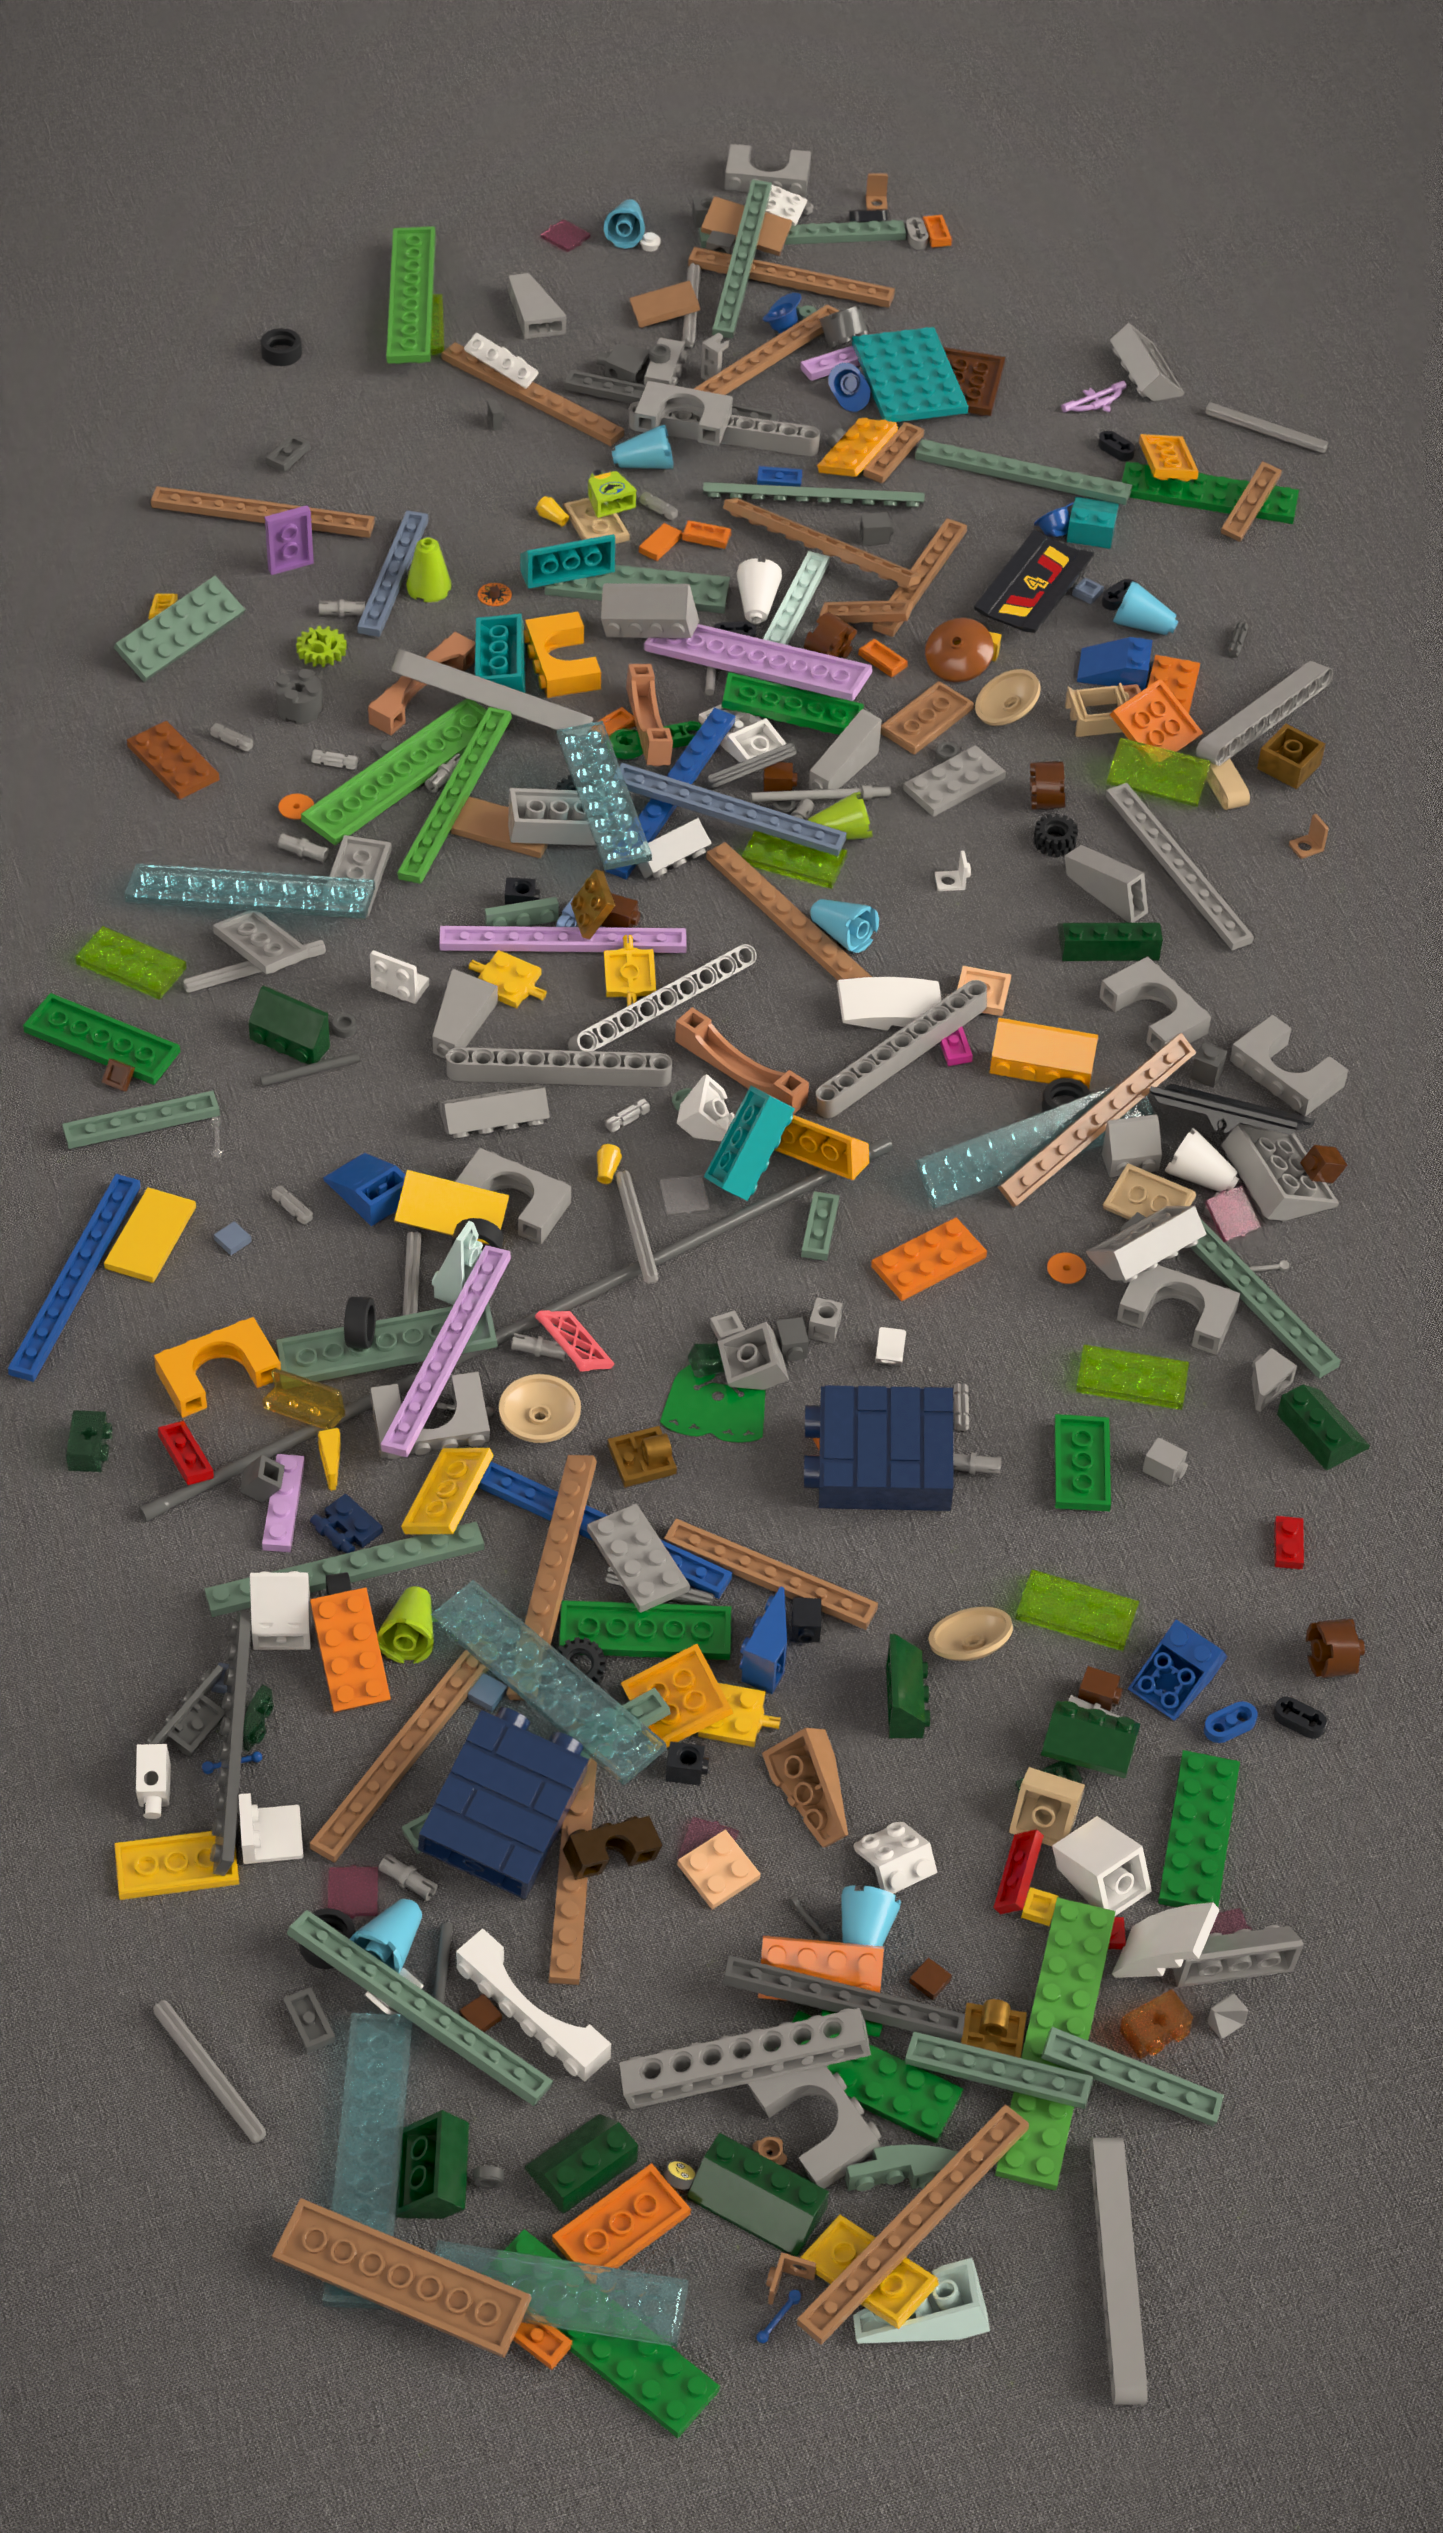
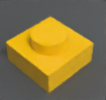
(1039, 1906)

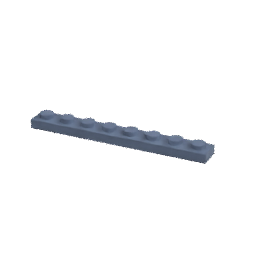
(392, 574)

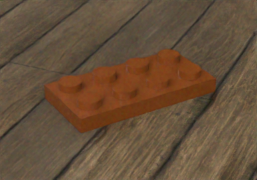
(173, 759)

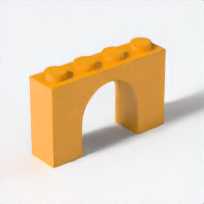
(556, 675)
(239, 1342)

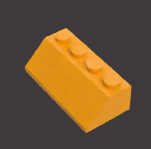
(1042, 1052)
(824, 1148)

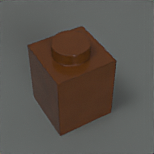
(779, 777)
(624, 914)
(1323, 1164)
(1100, 1688)

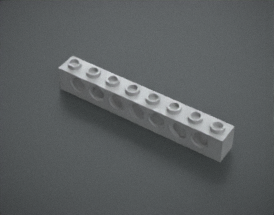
(758, 2065)

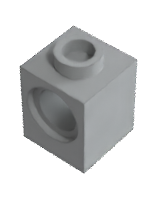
(825, 1320)

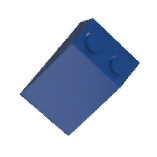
(1116, 662)

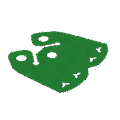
(713, 1416)

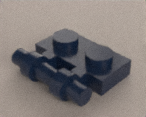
(352, 1520)

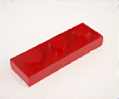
(185, 1453)
(1018, 1871)

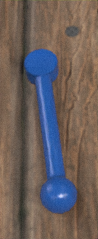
(208, 1767)
(793, 2298)

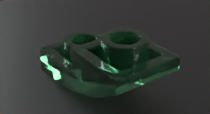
(254, 1720)

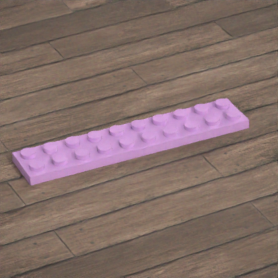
(766, 661)

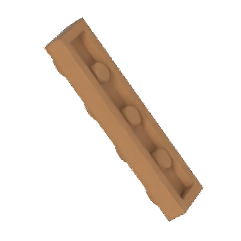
(893, 452)
(1251, 501)
(869, 611)

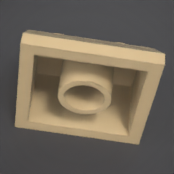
(1046, 1805)

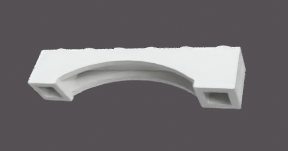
(578, 2048)

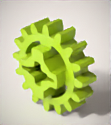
(321, 646)

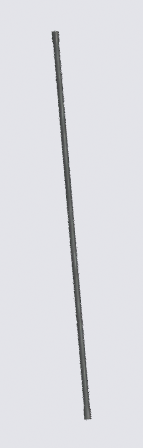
(164, 1503)

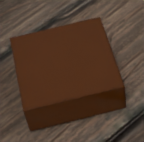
(118, 1074)
(930, 1978)
(481, 2013)

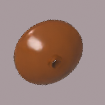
(963, 660)

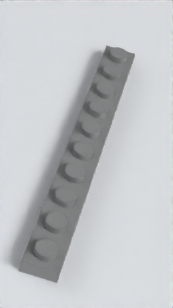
(1179, 867)

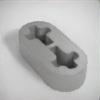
(916, 229)

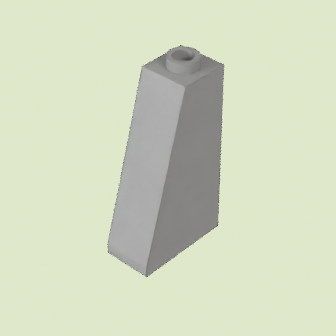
(535, 308)
(848, 753)
(1109, 881)
(463, 1011)

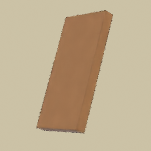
(726, 218)
(926, 717)
(489, 824)

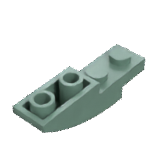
(897, 2162)

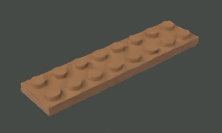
(402, 2277)

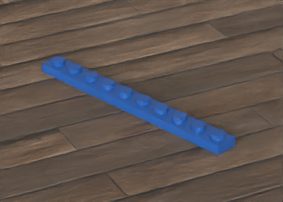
(685, 770)
(74, 1278)
(541, 1501)

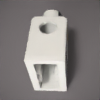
(153, 1778)

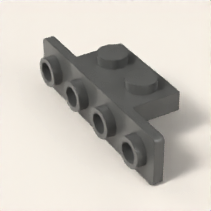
(194, 1720)

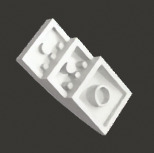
(748, 735)
(885, 1000)
(1166, 1940)

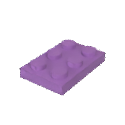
(289, 540)

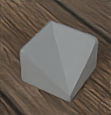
(1227, 2016)

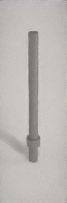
(867, 793)

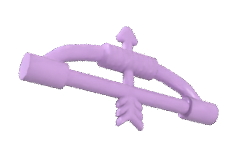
(1098, 403)

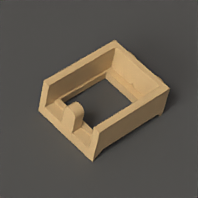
(1095, 723)

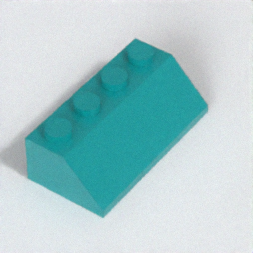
(568, 561)
(501, 650)
(749, 1143)

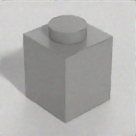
(1165, 1462)

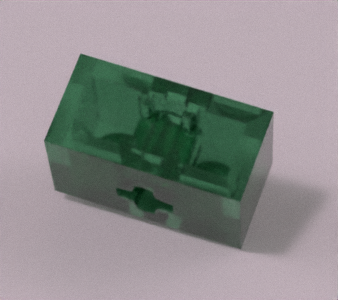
(88, 1441)

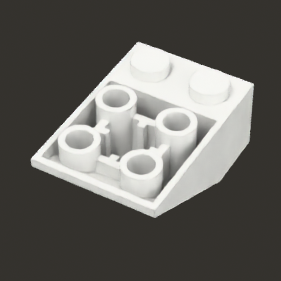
(280, 1611)

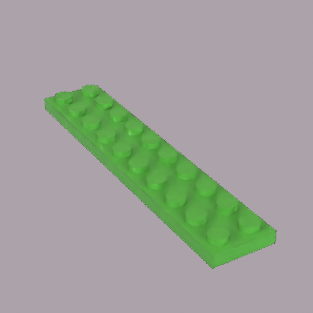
(411, 295)
(394, 774)
(1067, 2002)

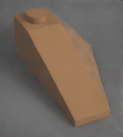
(809, 1777)

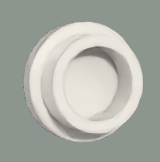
(650, 241)

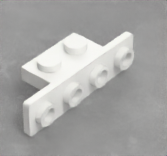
(501, 360)

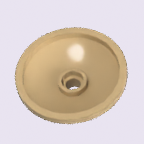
(1007, 697)
(539, 1398)
(971, 1633)

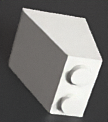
(1103, 1865)

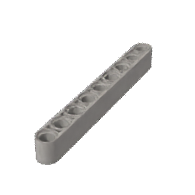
(745, 432)
(486, 692)
(1264, 713)
(672, 995)
(901, 1049)
(558, 1067)
(1118, 2271)

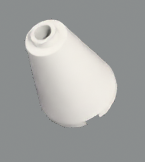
(758, 587)
(1202, 1164)

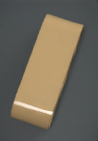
(1228, 785)

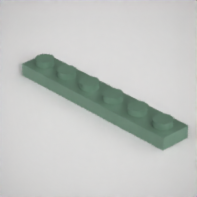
(140, 1119)
(999, 2070)
(1132, 2076)

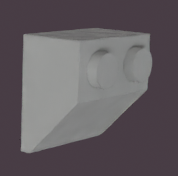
(1132, 1142)
(753, 1358)

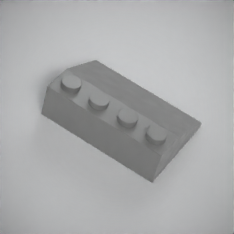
(1273, 1173)

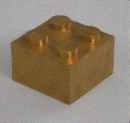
(1291, 756)

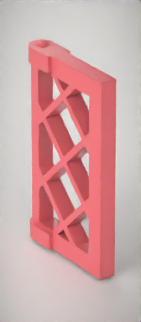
(583, 1360)

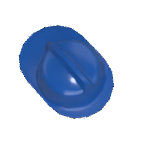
(783, 312)
(849, 387)
(1055, 522)

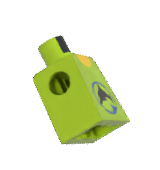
(610, 493)

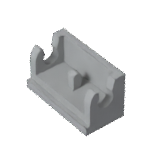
(712, 356)

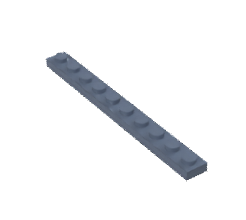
(733, 810)

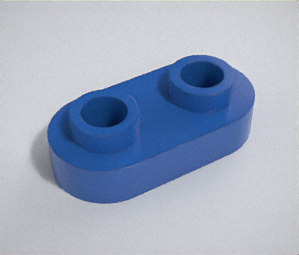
(1228, 1722)

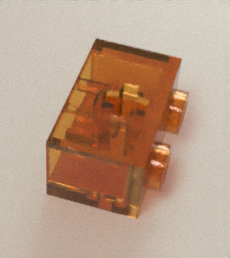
(1156, 2024)

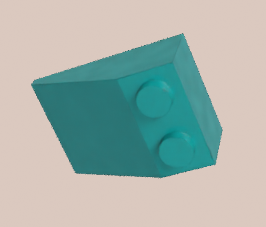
(1092, 522)

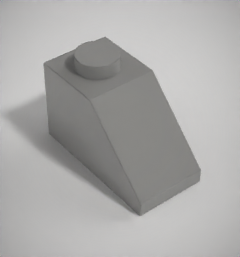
(1270, 1377)

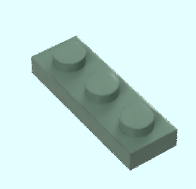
(523, 913)
(820, 1226)

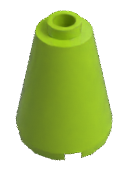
(428, 572)
(847, 816)
(408, 1628)

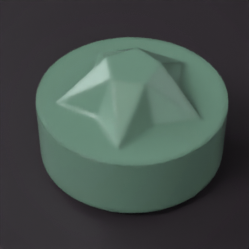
(679, 1097)

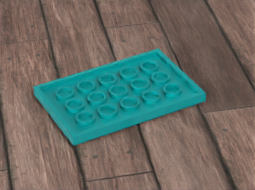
(909, 375)

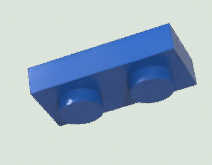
(779, 476)

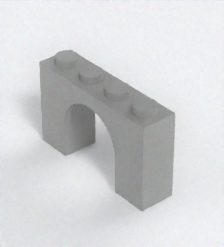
(740, 171)
(663, 399)
(1148, 981)
(1299, 1090)
(548, 1195)
(1214, 1303)
(466, 1427)
(851, 2139)

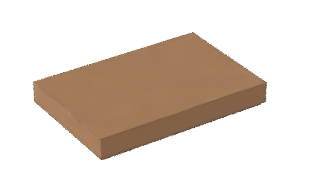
(664, 304)

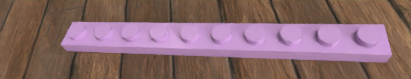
(558, 939)
(445, 1351)

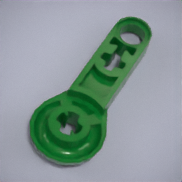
(628, 745)

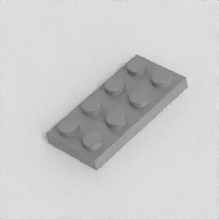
(954, 780)
(362, 860)
(260, 941)
(638, 1558)

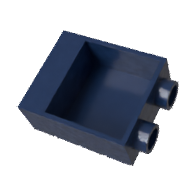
(881, 1448)
(504, 1801)

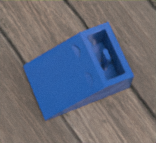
(368, 1186)
(766, 1649)
(1177, 1670)

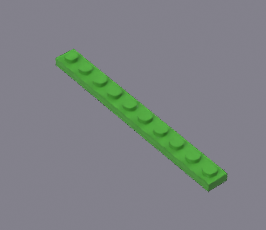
(454, 795)

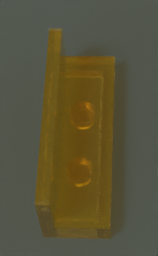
(305, 1400)

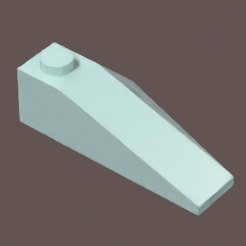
(458, 1265)
(948, 2313)

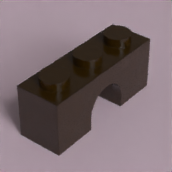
(633, 1838)

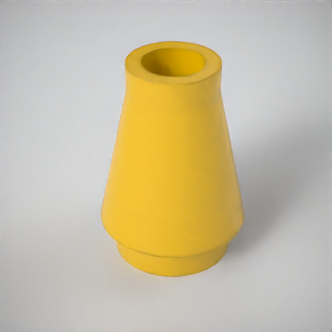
(552, 511)
(607, 1162)

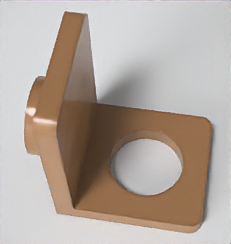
(876, 190)
(1316, 838)
(786, 2265)

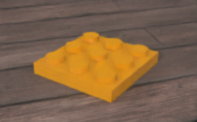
(687, 1689)

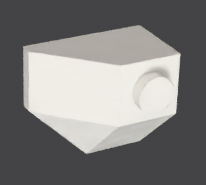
(705, 1112)

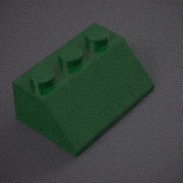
(289, 1026)
(1320, 1426)
(906, 1690)
(1091, 1739)
(584, 2162)
(433, 2167)

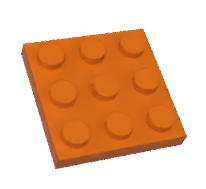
(1156, 719)

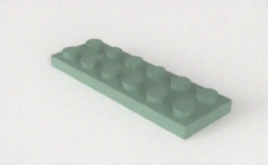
(179, 628)

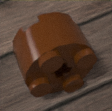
(831, 636)
(1047, 785)
(1334, 1648)

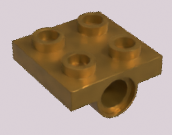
(592, 904)
(642, 1456)
(994, 2027)

